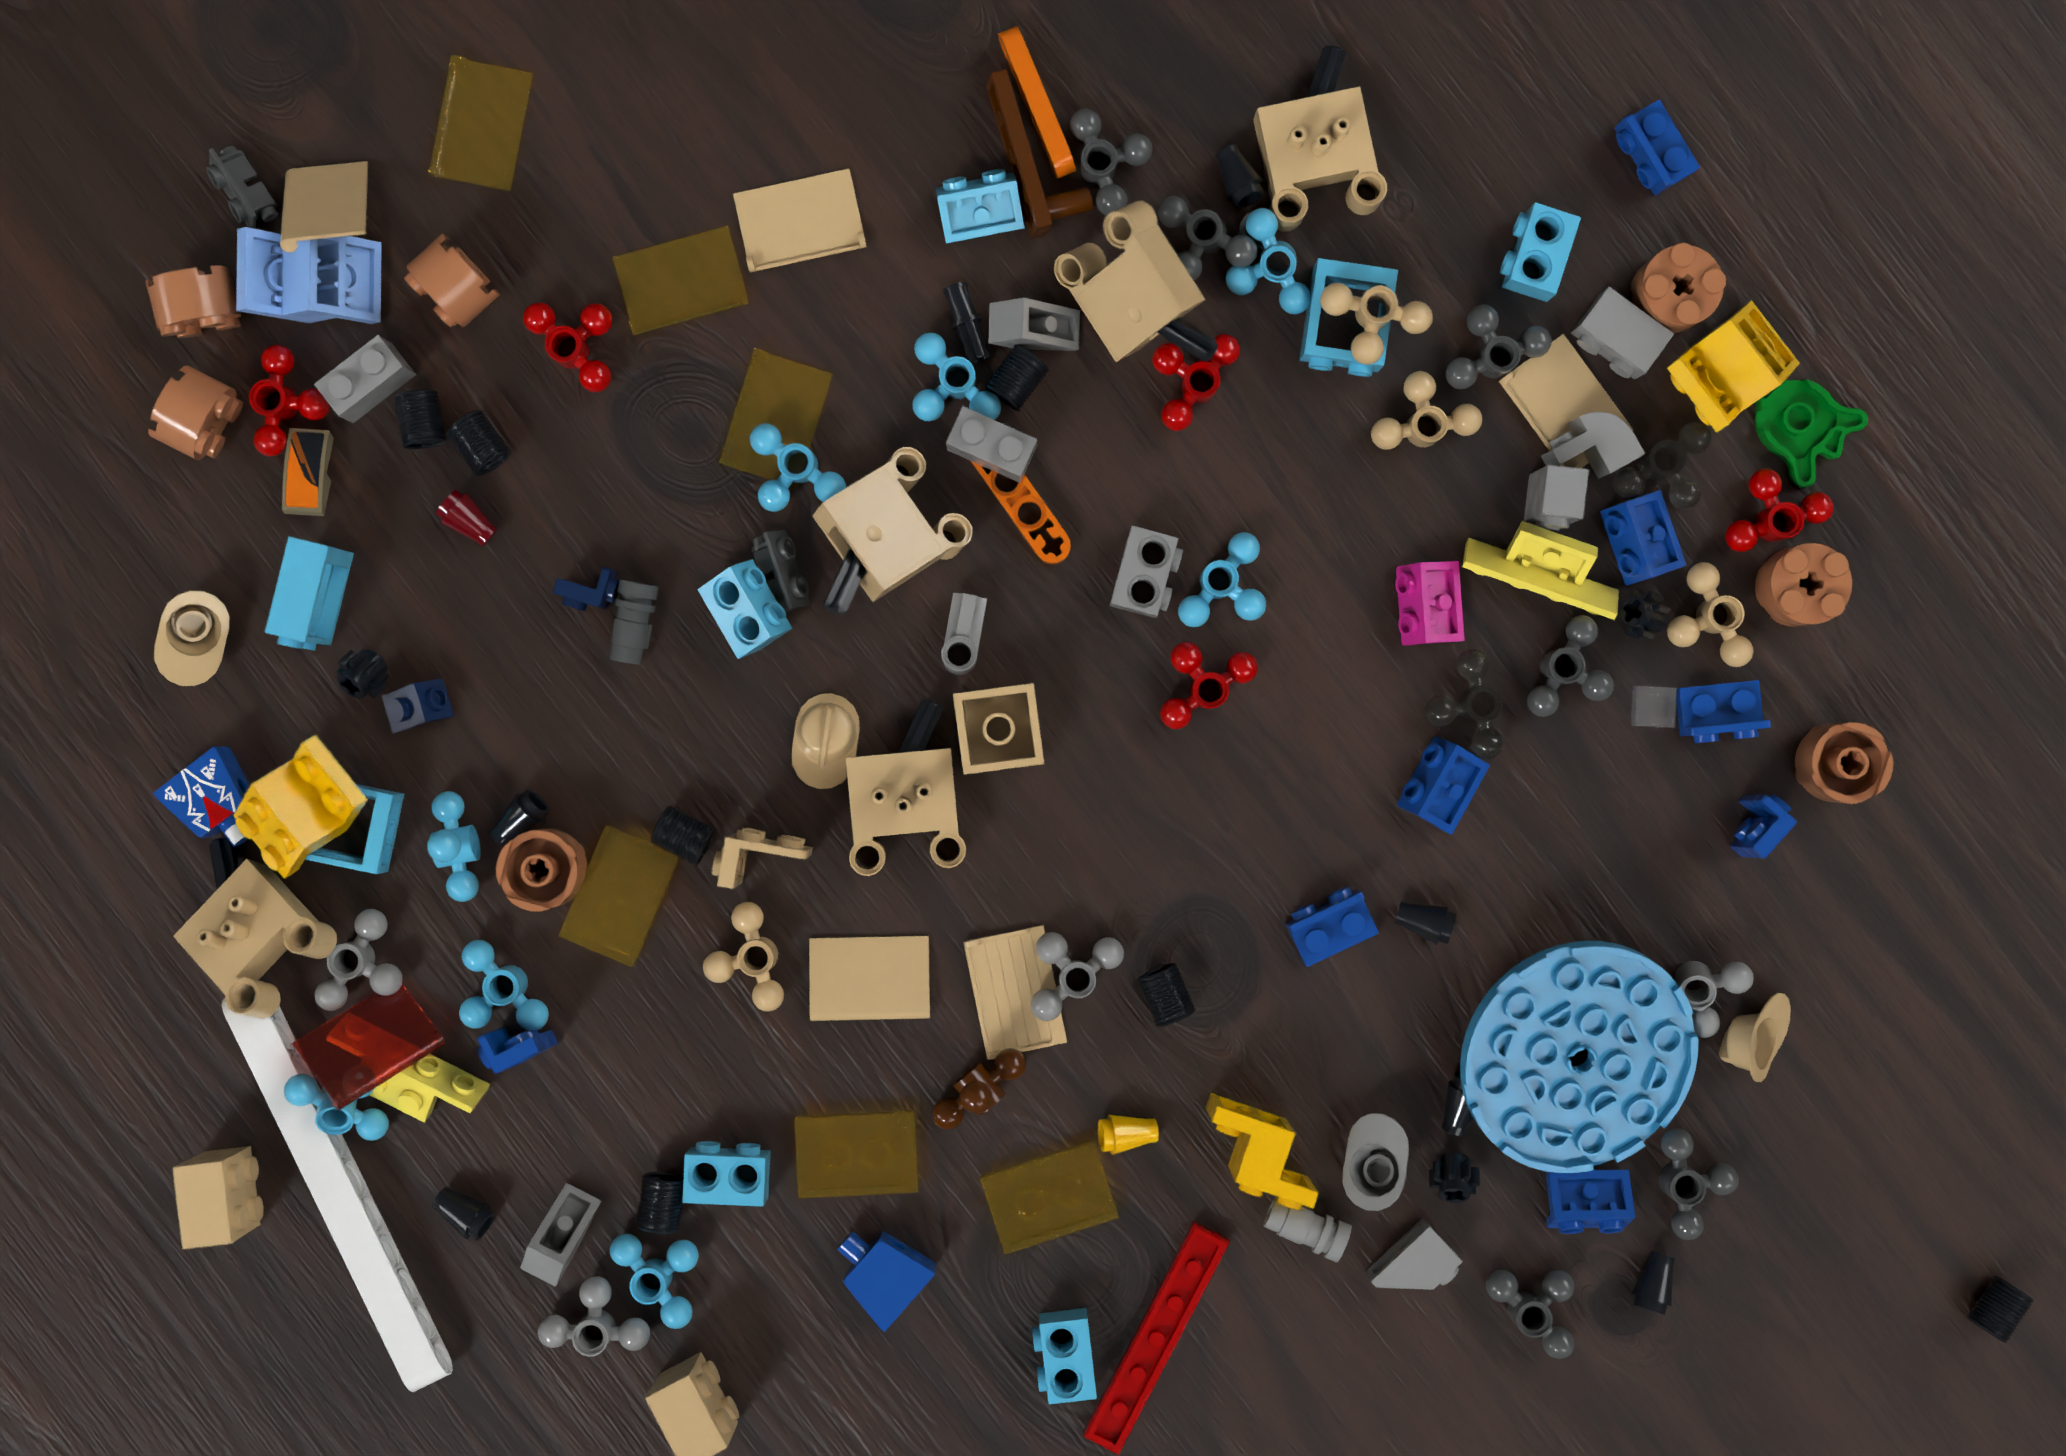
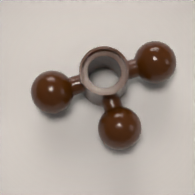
(979, 1089)

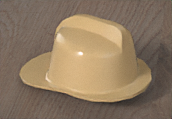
(191, 638)
(824, 739)
(1756, 1038)

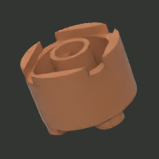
(1696, 276)
(451, 282)
(191, 300)
(194, 413)
(1826, 580)
(1820, 767)
(523, 882)

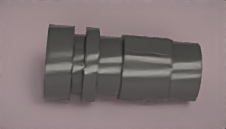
(631, 627)

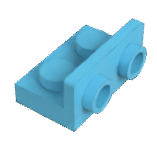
(979, 206)

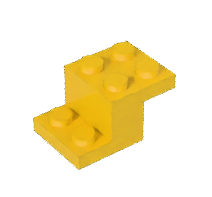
(1733, 367)
(299, 807)
(1261, 1152)

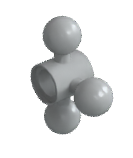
(1052, 949)
(1734, 977)
(383, 979)
(594, 1294)

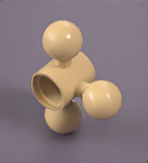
(1368, 346)
(1420, 388)
(1685, 630)
(720, 965)

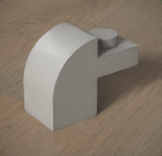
(1603, 440)

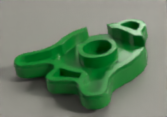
(1800, 423)

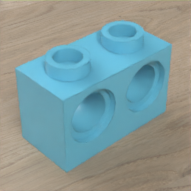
(1547, 255)
(742, 610)
(728, 1186)
(1071, 1355)

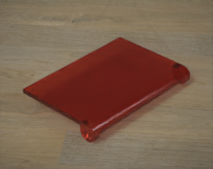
(368, 1045)

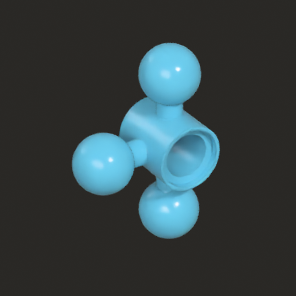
(1262, 226)
(929, 403)
(774, 494)
(1248, 603)
(454, 846)
(477, 1010)
(370, 1124)
(680, 1257)

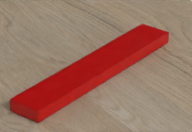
(1156, 1337)

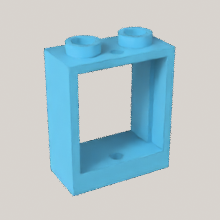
(1356, 277)
(308, 594)
(380, 835)

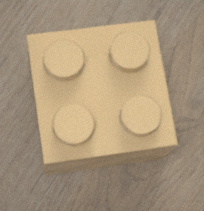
(998, 728)
(217, 1197)
(693, 1408)

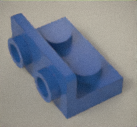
(1655, 148)
(1643, 538)
(1720, 709)
(1443, 784)
(1762, 834)
(1331, 926)
(503, 1052)
(1590, 1201)

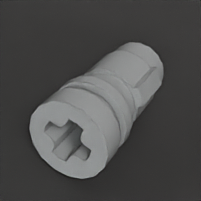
(1309, 1229)

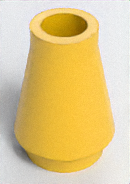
(1125, 1133)

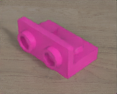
(1430, 603)

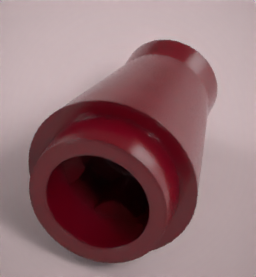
(466, 518)

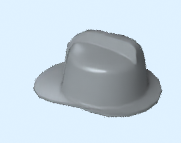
(1375, 1162)

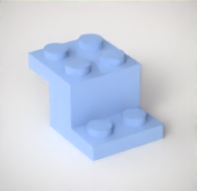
(312, 283)

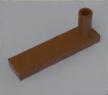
(1037, 209)

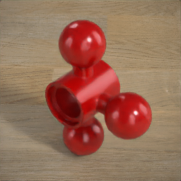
(594, 321)
(1170, 360)
(270, 438)
(1765, 486)
(1186, 659)

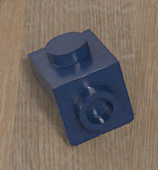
(580, 596)
(417, 705)

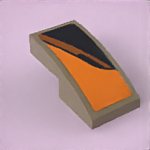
(305, 472)

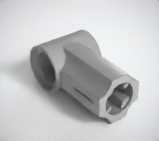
(964, 629)

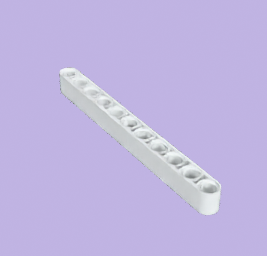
(344, 1205)

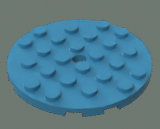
(1551, 1008)

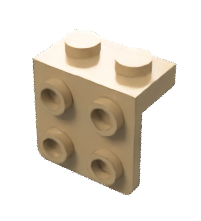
(731, 861)

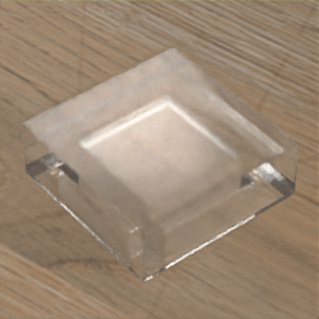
(1653, 706)

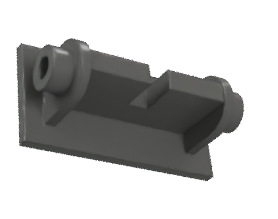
(231, 174)
(777, 554)

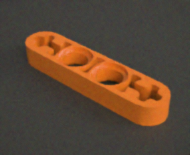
(1036, 102)
(1011, 503)

